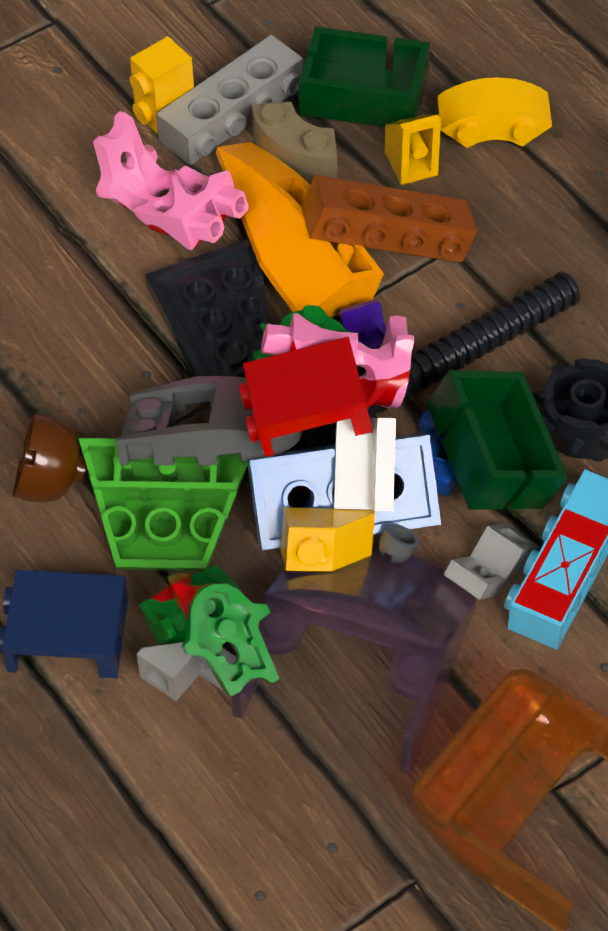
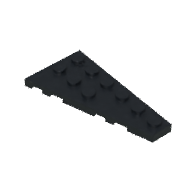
(213, 308)

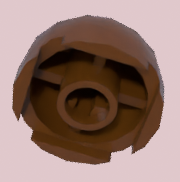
(48, 461)

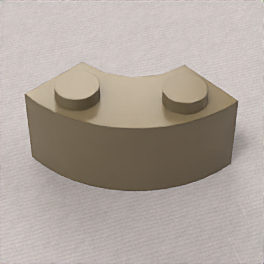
(295, 142)

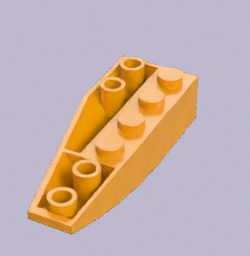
(298, 267)

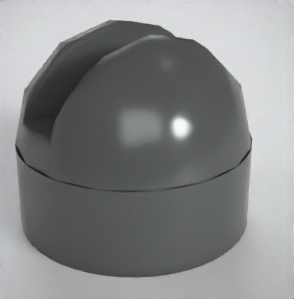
(398, 543)

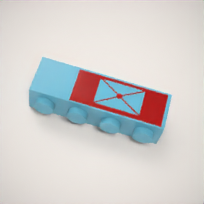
(565, 566)

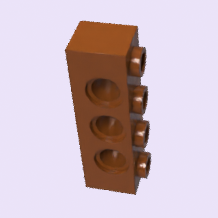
(388, 219)

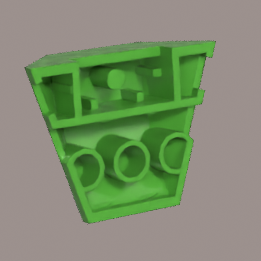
(161, 512)

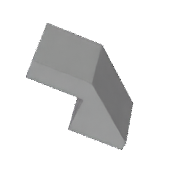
(493, 563)
(174, 671)

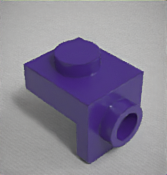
(366, 321)

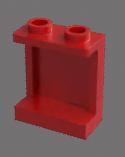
(303, 392)

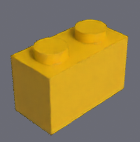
(159, 78)

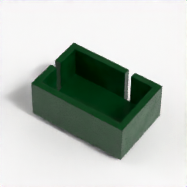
(350, 78)
(496, 440)

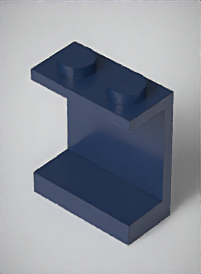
(65, 618)

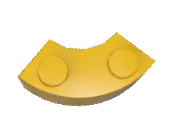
(494, 111)

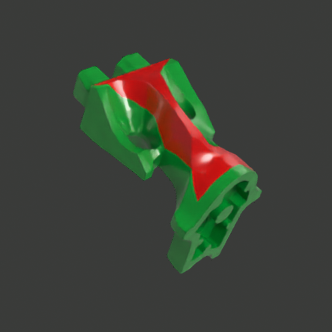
(206, 613)

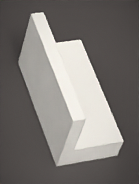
(365, 466)

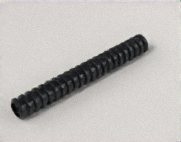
(489, 332)

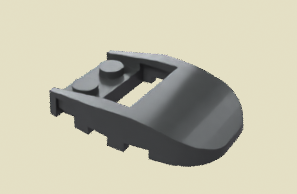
(152, 434)

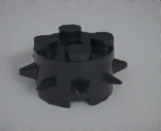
(577, 409)

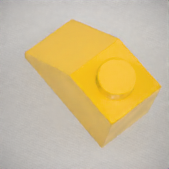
(414, 147)
(325, 537)

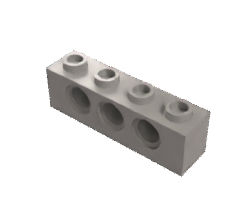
(224, 101)

